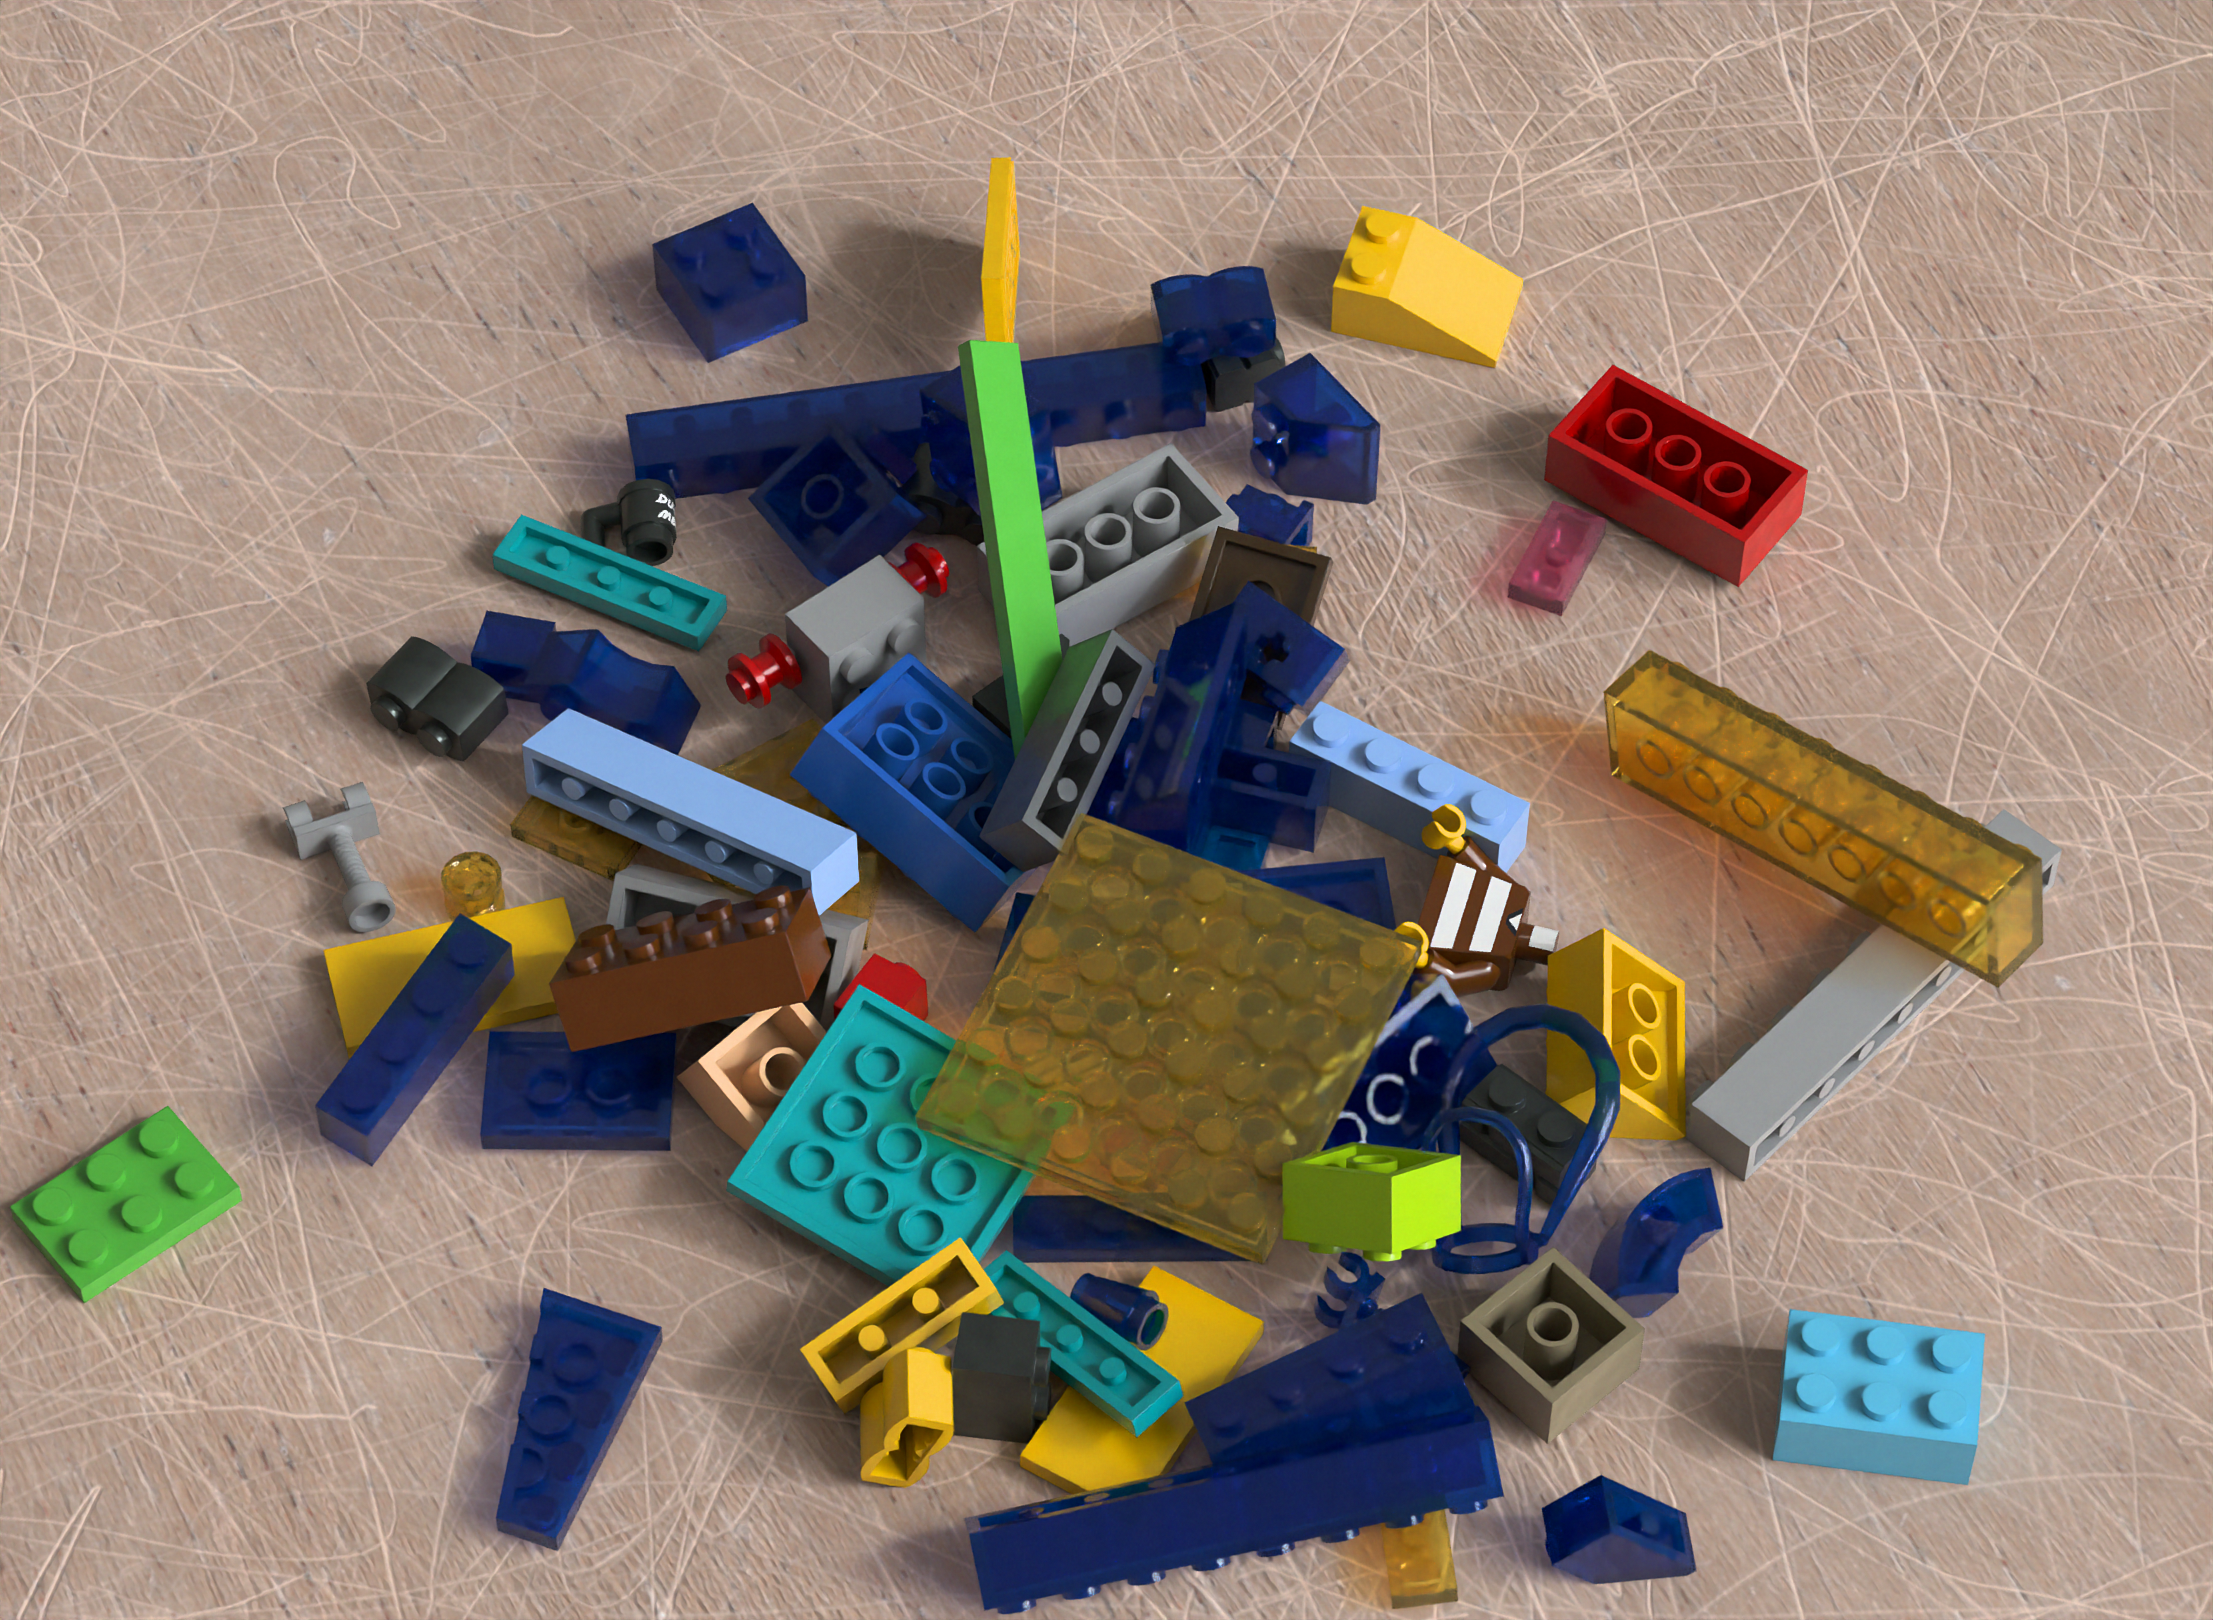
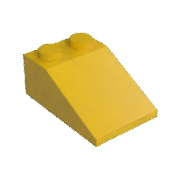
(1422, 290)

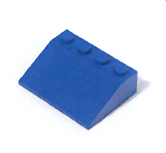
(918, 782)

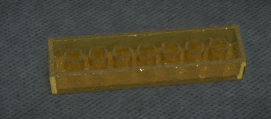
(1826, 817)

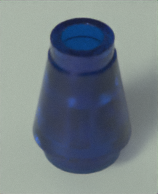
(1124, 1308)

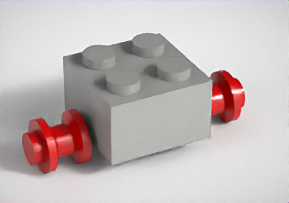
(845, 635)

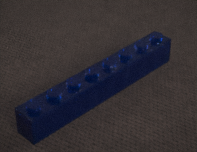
(1234, 1509)

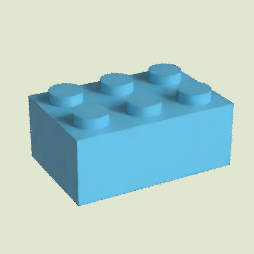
(1879, 1397)

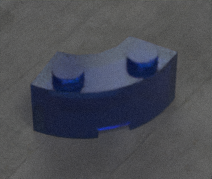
(610, 686)
(1646, 1245)

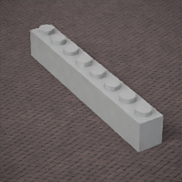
(1829, 1035)

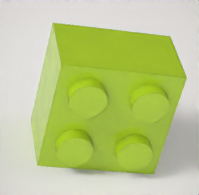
(1371, 1199)

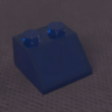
(1314, 435)

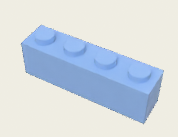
(1401, 786)

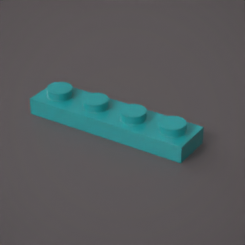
(610, 582)
(1084, 1349)

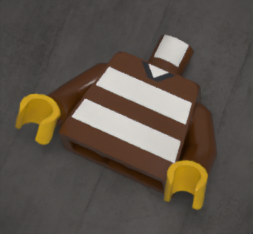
(1473, 915)

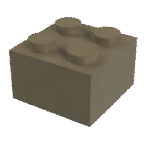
(1550, 1344)

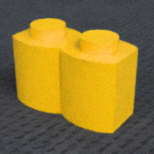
(906, 1417)

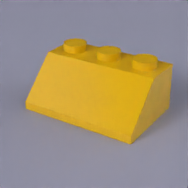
(1644, 1021)

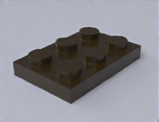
(1282, 571)

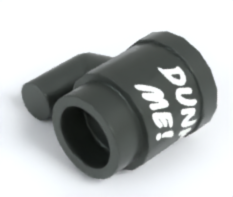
(646, 521)

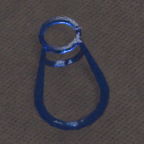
(1446, 1132)

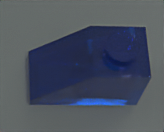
(1616, 1535)

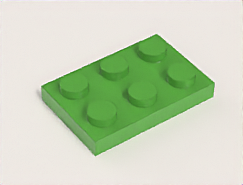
(126, 1204)

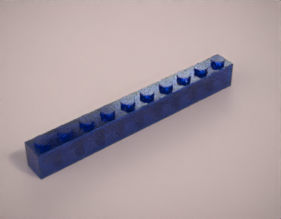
(747, 439)

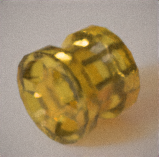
(469, 873)

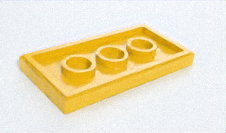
(1000, 253)
(374, 971)
(1200, 1347)

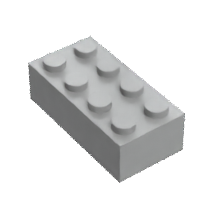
(1127, 543)

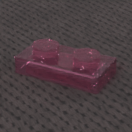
(1557, 558)

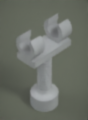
(366, 902)

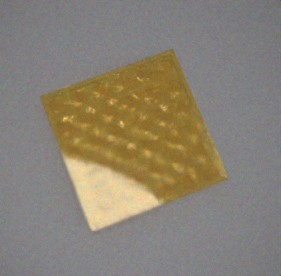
(1169, 1036)

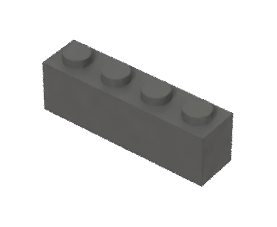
(1067, 749)

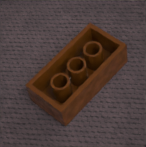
(690, 968)

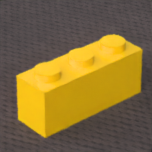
(911, 1313)

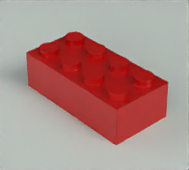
(1675, 475)

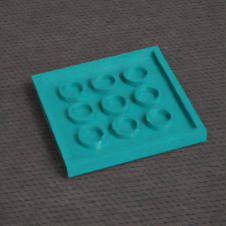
(854, 1166)

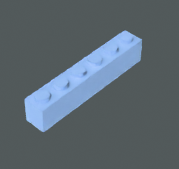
(688, 810)

